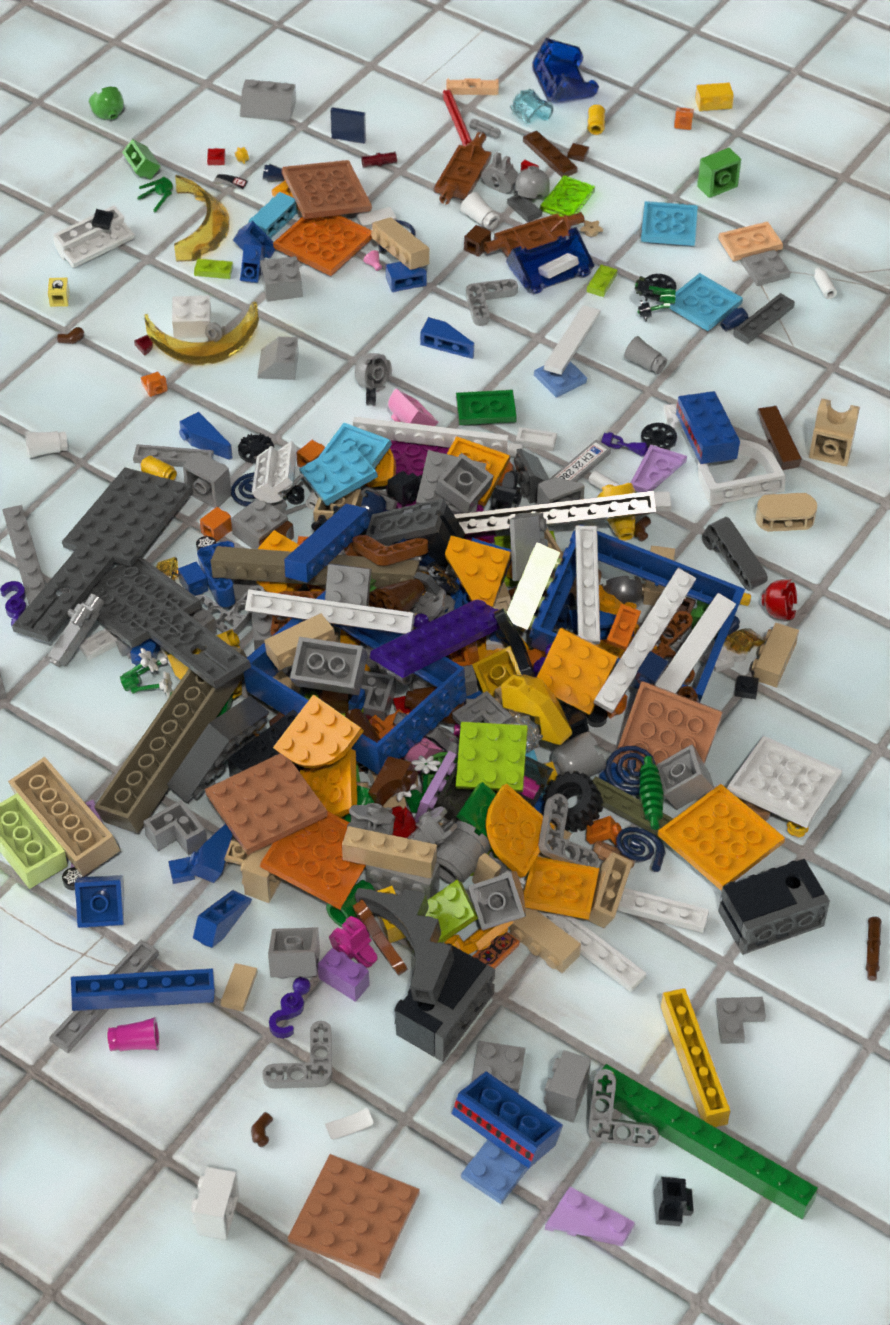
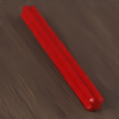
(456, 117)

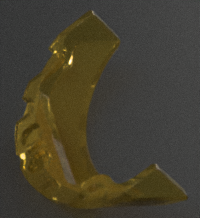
(211, 231)
(205, 352)

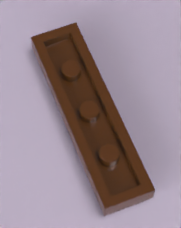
(549, 154)

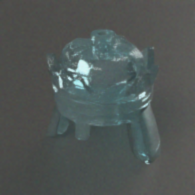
(528, 104)

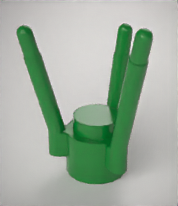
(161, 187)

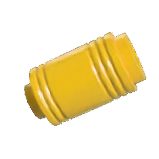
(596, 119)
(158, 468)

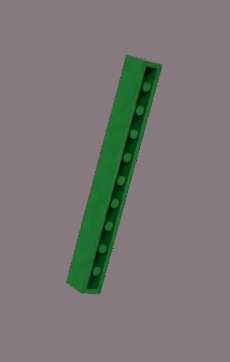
(711, 1145)

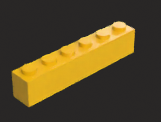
(695, 1058)

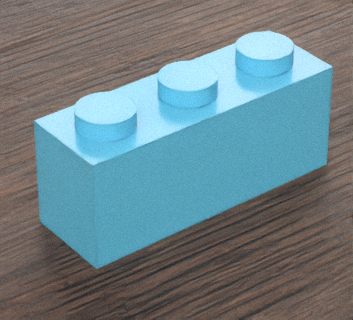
(275, 214)

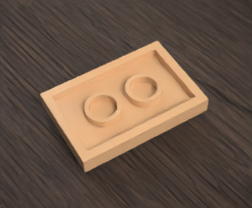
(750, 241)

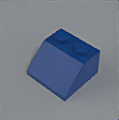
(99, 901)

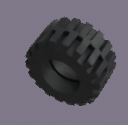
(589, 805)

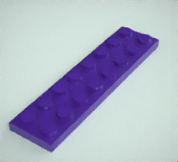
(437, 638)

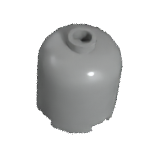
(578, 755)

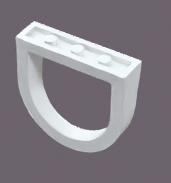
(744, 488)

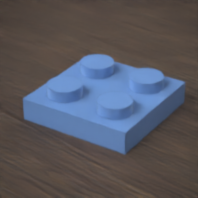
(561, 384)
(494, 1172)

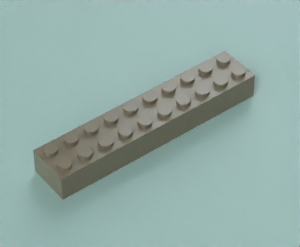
(162, 749)

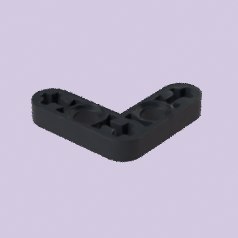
(516, 642)

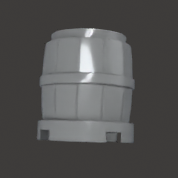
(461, 852)

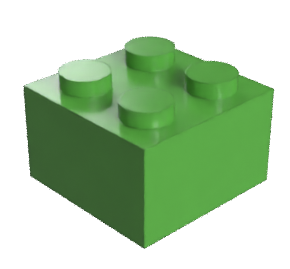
(719, 172)

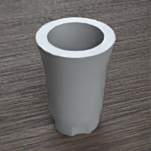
(644, 355)

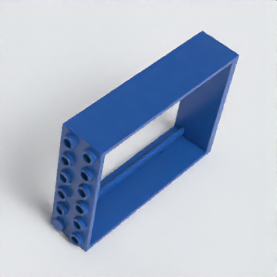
(644, 565)
(443, 674)

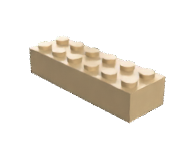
(65, 816)

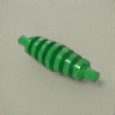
(651, 792)

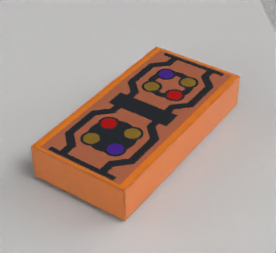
(498, 951)

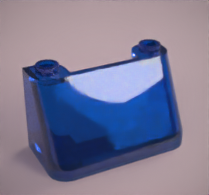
(558, 72)
(525, 262)

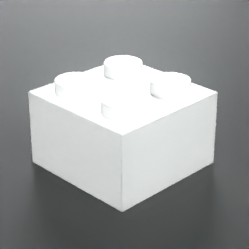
(190, 316)
(215, 1203)

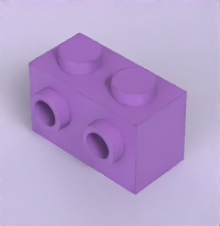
(343, 974)

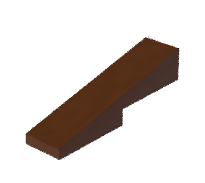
(780, 438)

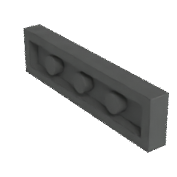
(764, 318)

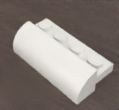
(83, 242)
(274, 473)

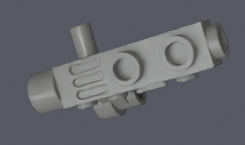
(74, 634)

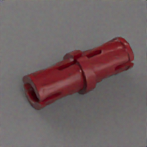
(379, 159)

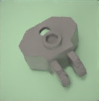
(500, 173)
(434, 605)
(372, 818)
(429, 828)

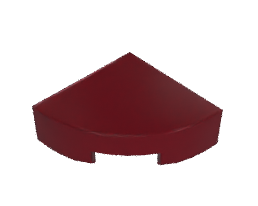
(144, 344)

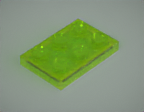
(567, 197)

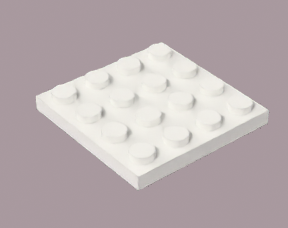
(784, 781)

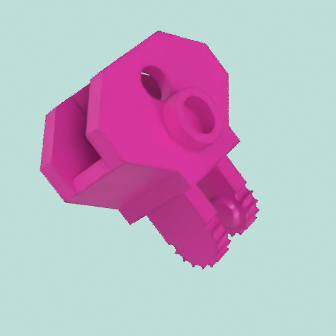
(354, 942)

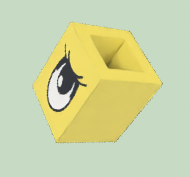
(58, 292)

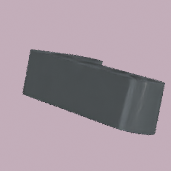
(735, 551)

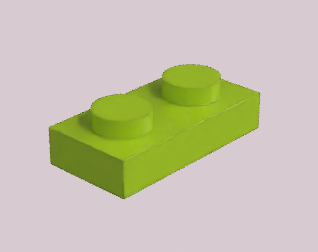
(213, 268)
(602, 280)

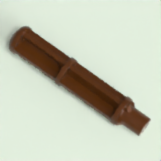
(873, 947)

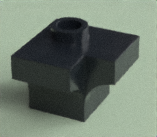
(404, 487)
(672, 1201)

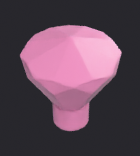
(372, 259)

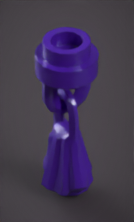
(636, 447)

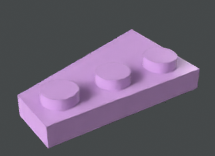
(656, 467)
(430, 797)
(589, 1218)

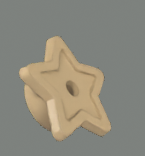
(591, 228)

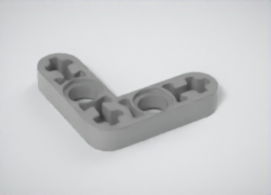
(509, 289)
(231, 617)
(440, 734)
(558, 842)
(315, 1065)
(606, 1118)

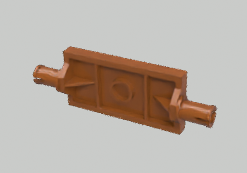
(463, 170)
(533, 233)

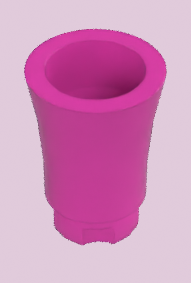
(134, 1036)

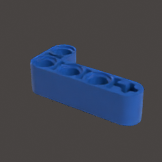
(220, 587)

